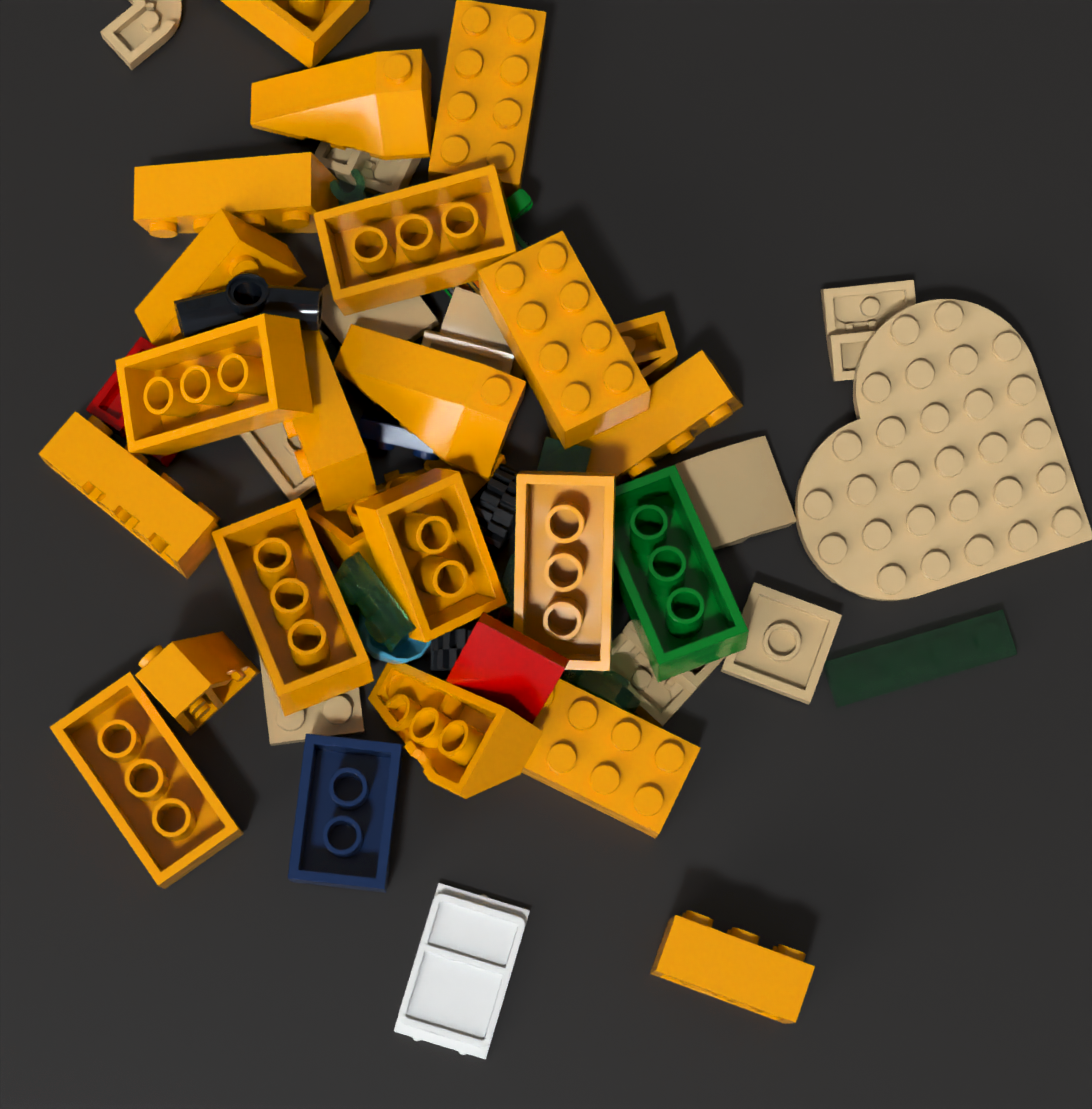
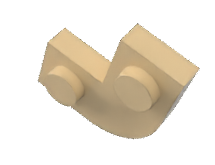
(142, 29)

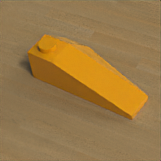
(357, 103)
(441, 398)

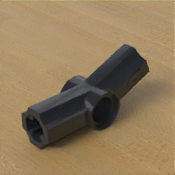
(231, 305)

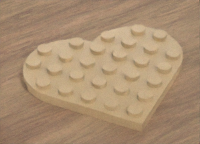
(945, 463)

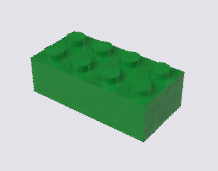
(672, 577)

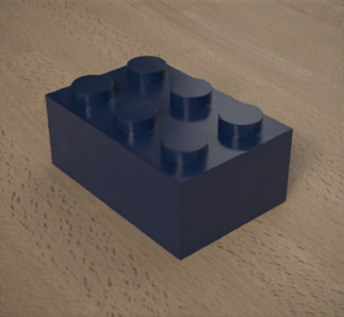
(345, 813)

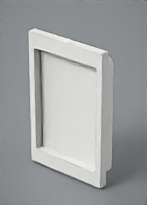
(461, 971)

